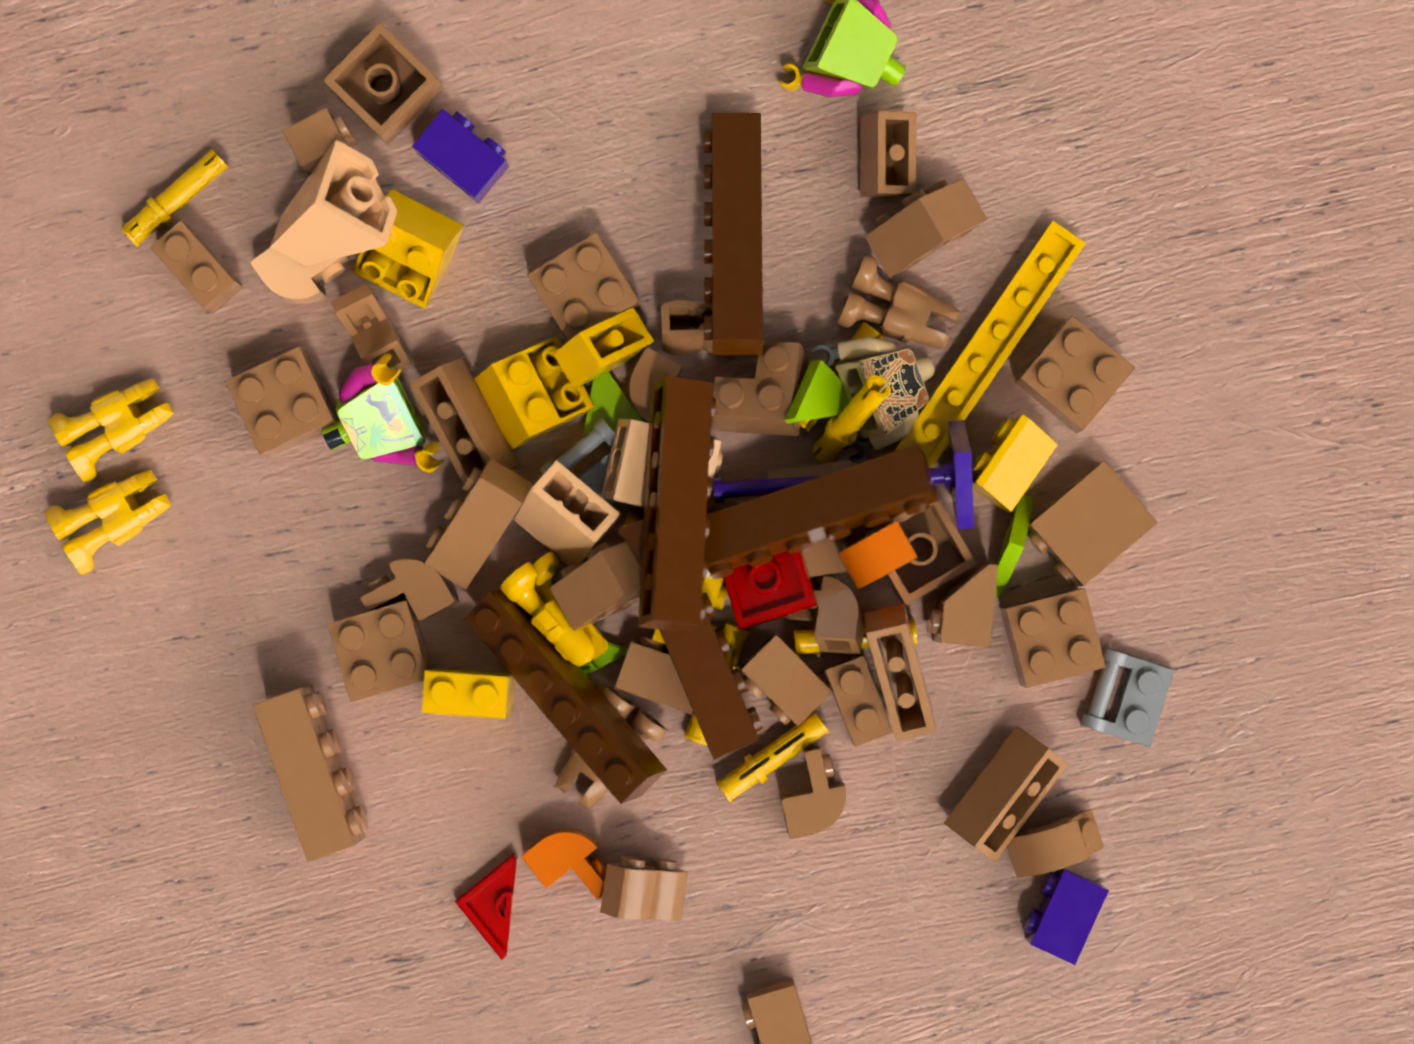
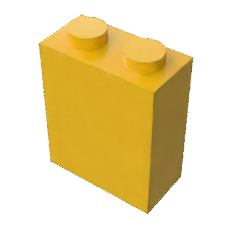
(468, 693)

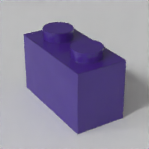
(461, 155)
(1065, 914)

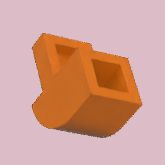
(877, 555)
(563, 851)

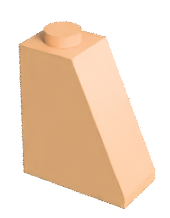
(336, 210)

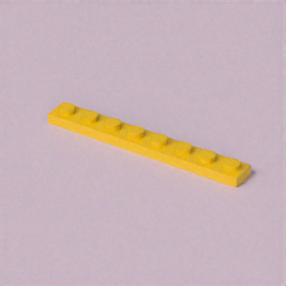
(994, 340)

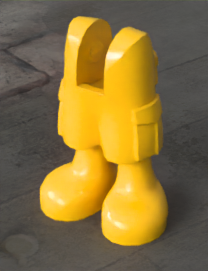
(122, 422)
(119, 513)
(531, 590)

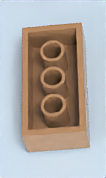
(311, 772)

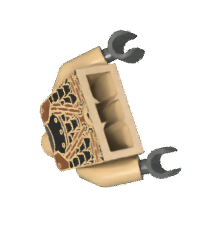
(904, 375)

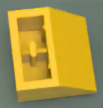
(415, 252)
(531, 394)
(1012, 463)

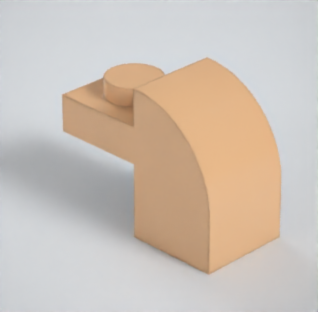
(293, 280)

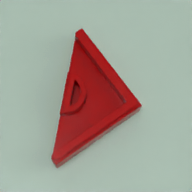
(490, 905)

